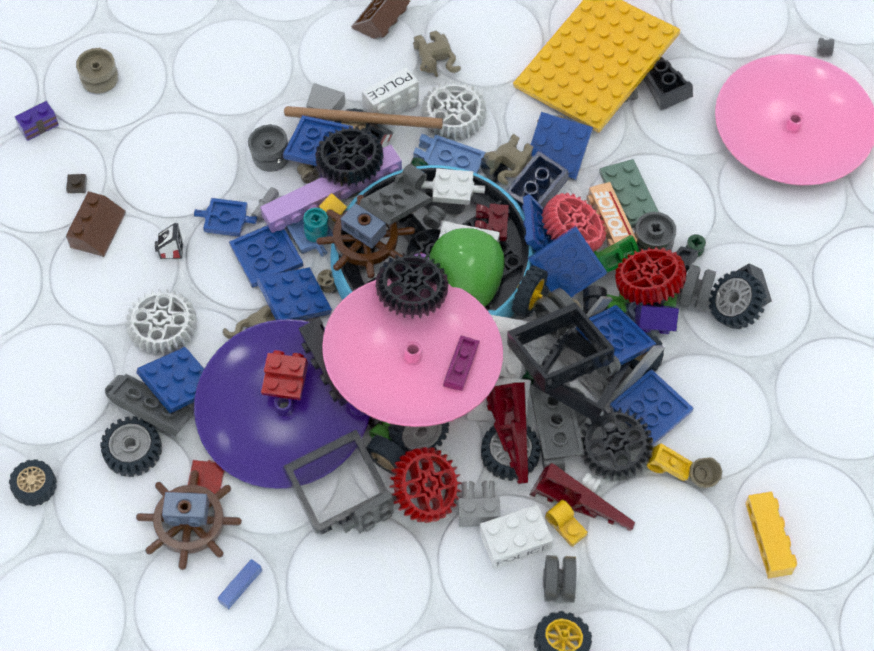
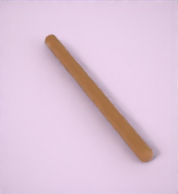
(364, 117)

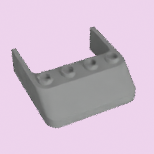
(593, 380)

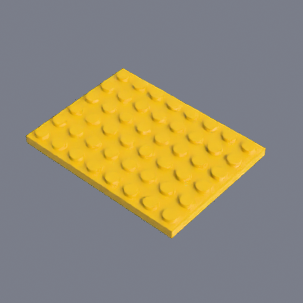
(596, 60)

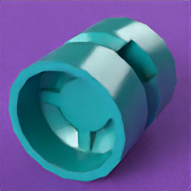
(315, 224)

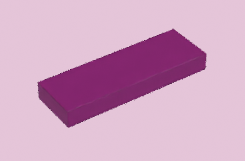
(461, 363)

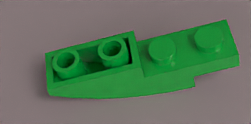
(613, 255)

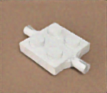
(453, 186)

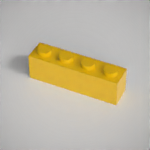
(770, 534)

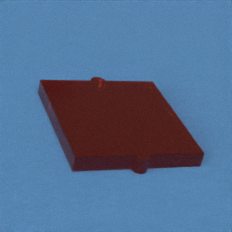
(210, 474)

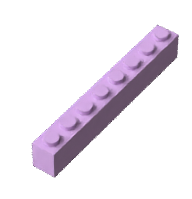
(293, 205)

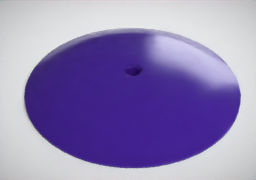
(249, 430)

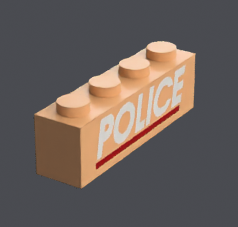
(608, 206)

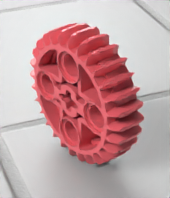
(568, 211)

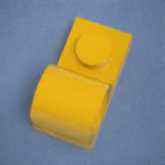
(333, 203)
(666, 460)
(563, 521)

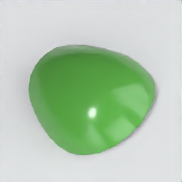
(470, 261)

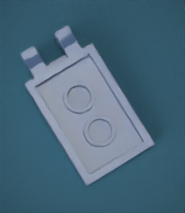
(448, 153)

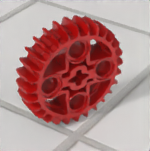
(650, 276)
(417, 487)

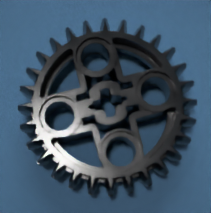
(349, 156)
(411, 289)
(622, 438)

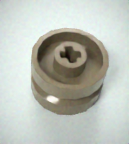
(97, 70)

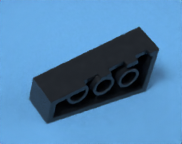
(667, 84)
(312, 337)

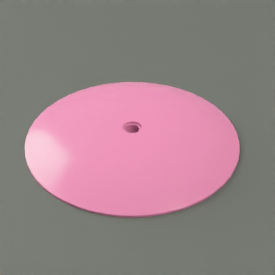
(795, 119)
(373, 363)

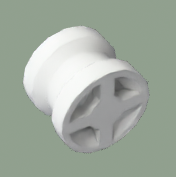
(592, 483)

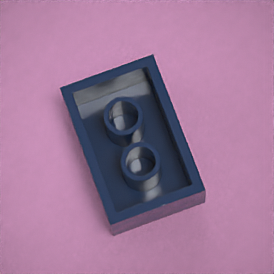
(540, 179)

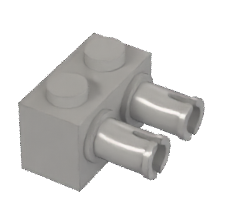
(478, 510)

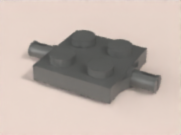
(372, 513)

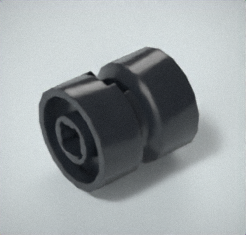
(591, 295)

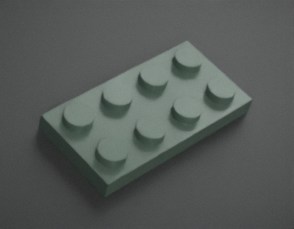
(629, 189)

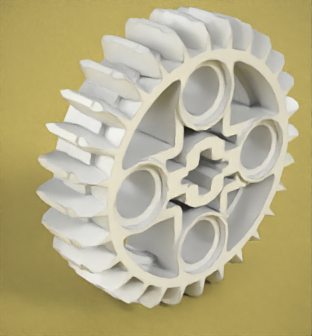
(455, 106)
(161, 322)

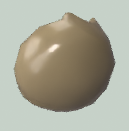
(705, 472)

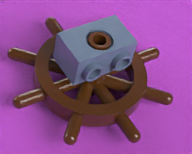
(366, 232)
(186, 510)

